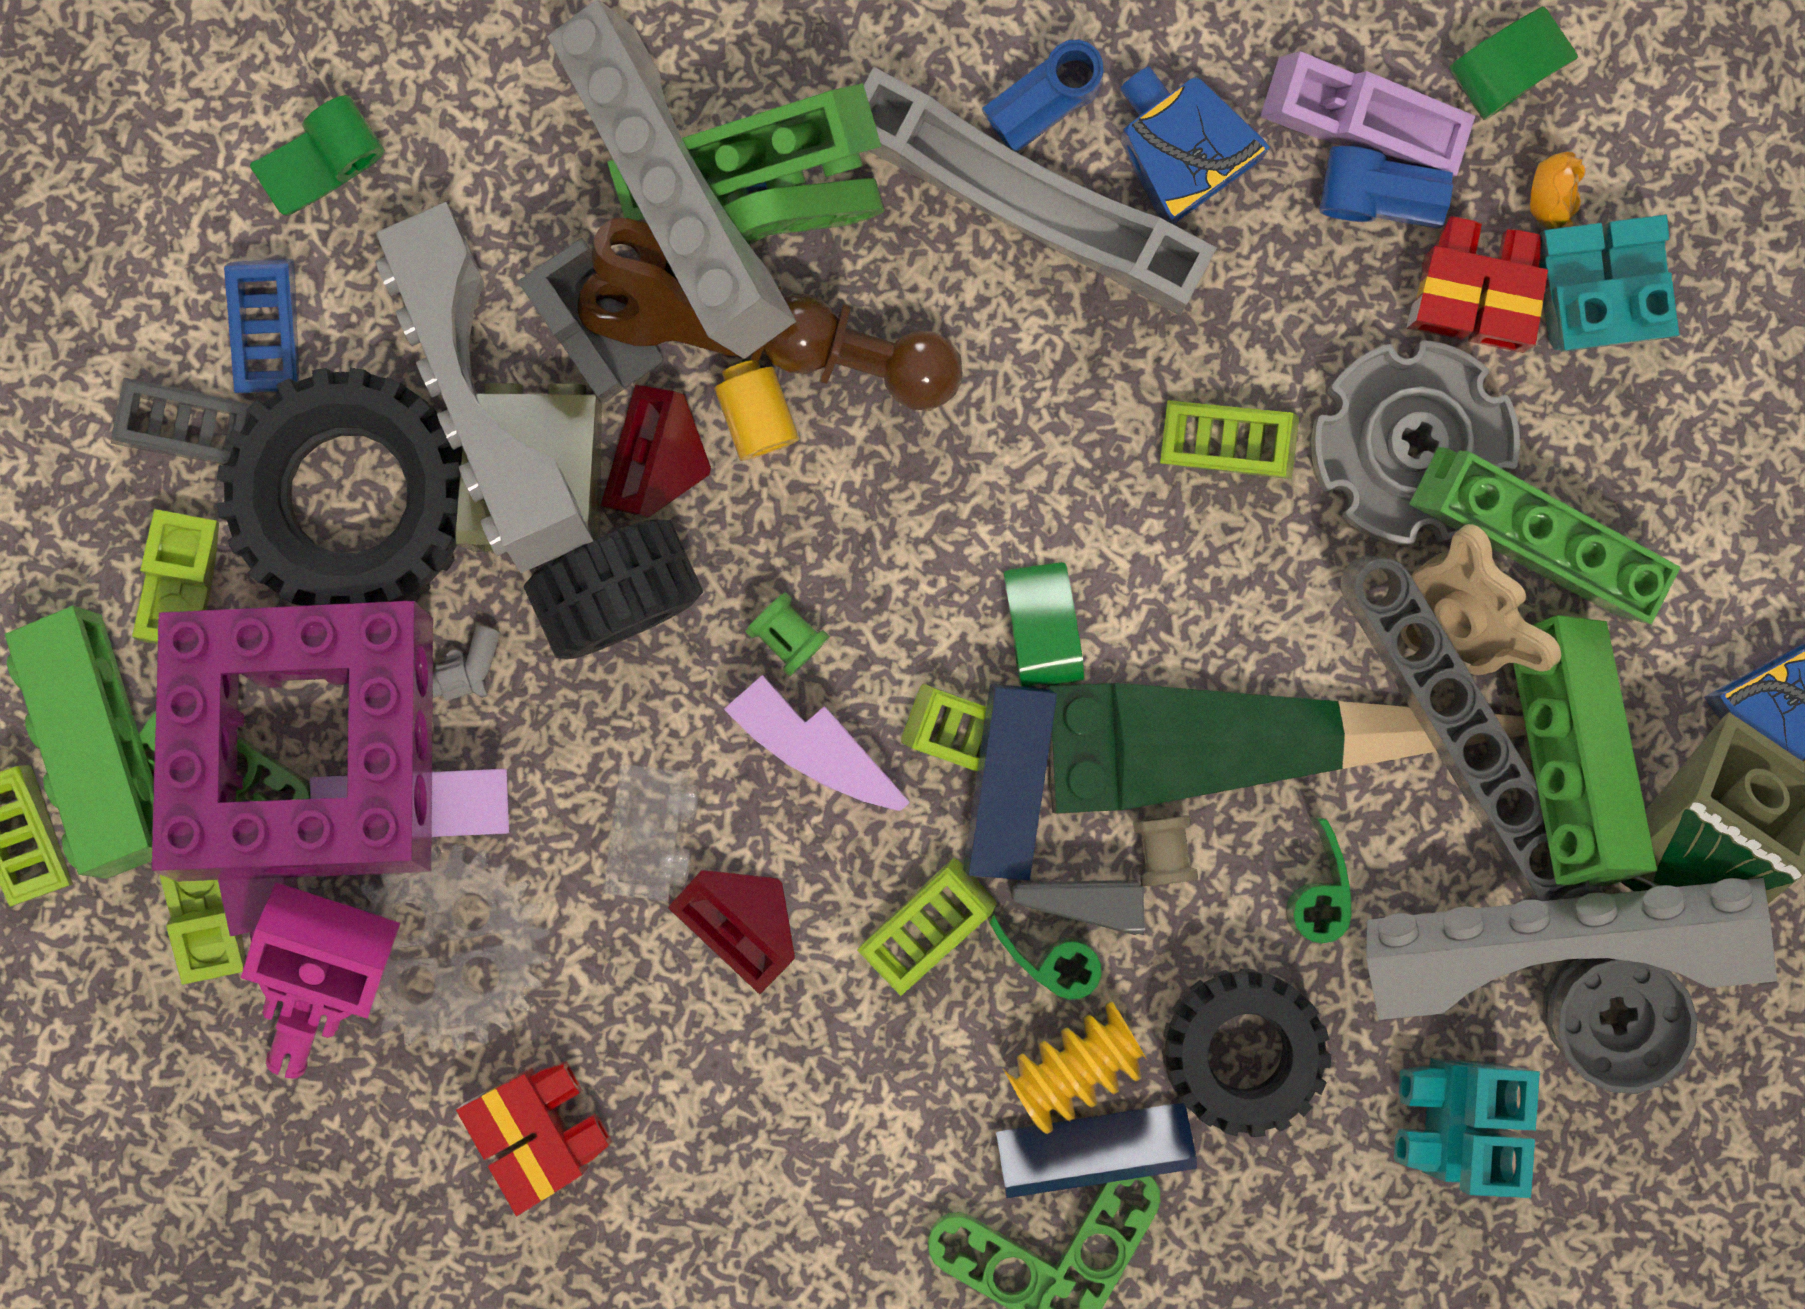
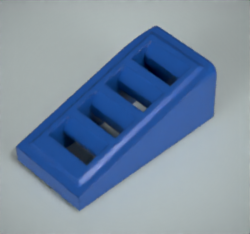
(283, 273)

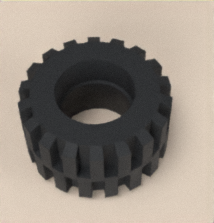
(613, 588)
(1290, 1085)

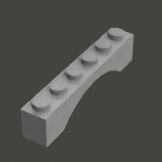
(1088, 227)
(701, 243)
(524, 489)
(1701, 931)

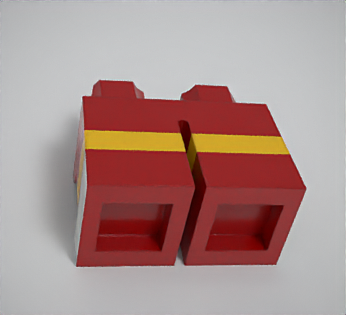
(1481, 295)
(526, 1107)

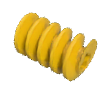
(1077, 1068)

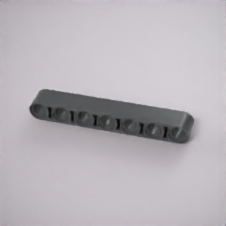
(1452, 727)

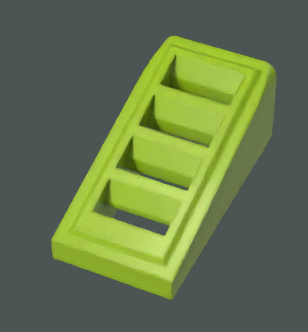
(1284, 446)
(923, 718)
(31, 804)
(965, 888)

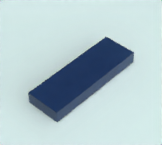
(1010, 782)
(1097, 1150)

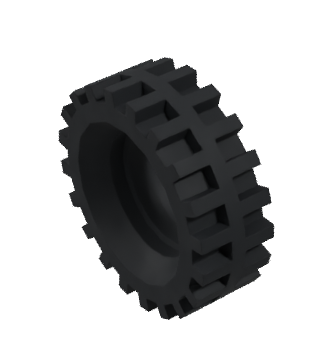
(268, 458)

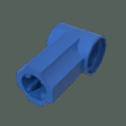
(1041, 99)
(1367, 187)

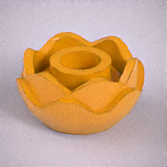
(1555, 190)

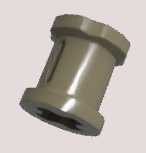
(1165, 850)

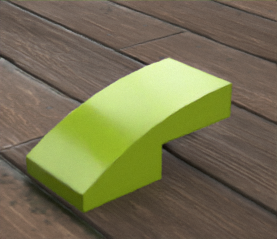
(177, 569)
(200, 931)

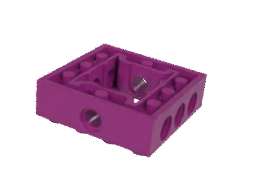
(387, 813)

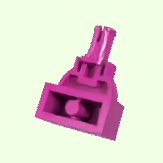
(318, 963)

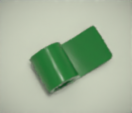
(1512, 62)
(327, 155)
(1044, 625)
(1335, 894)
(1047, 974)

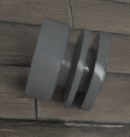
(1649, 1037)

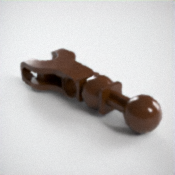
(917, 369)

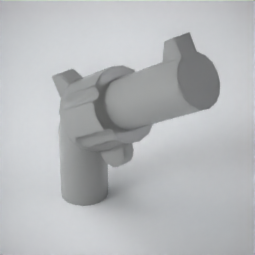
(466, 676)

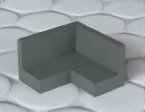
(603, 362)

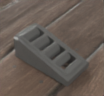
(127, 411)
(1100, 903)

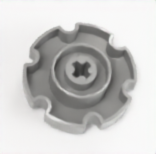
(1390, 398)

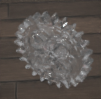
(456, 1002)

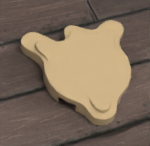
(1480, 608)

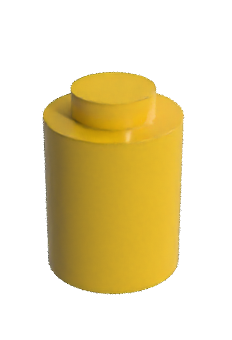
(755, 410)

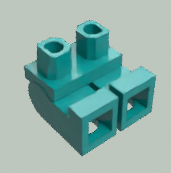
(1608, 284)
(1469, 1124)

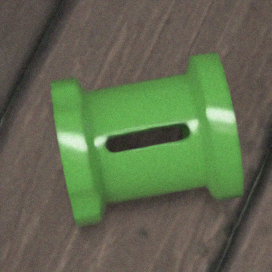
(787, 634)

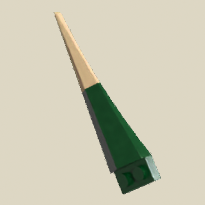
(1166, 744)

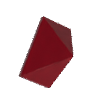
(656, 454)
(741, 922)

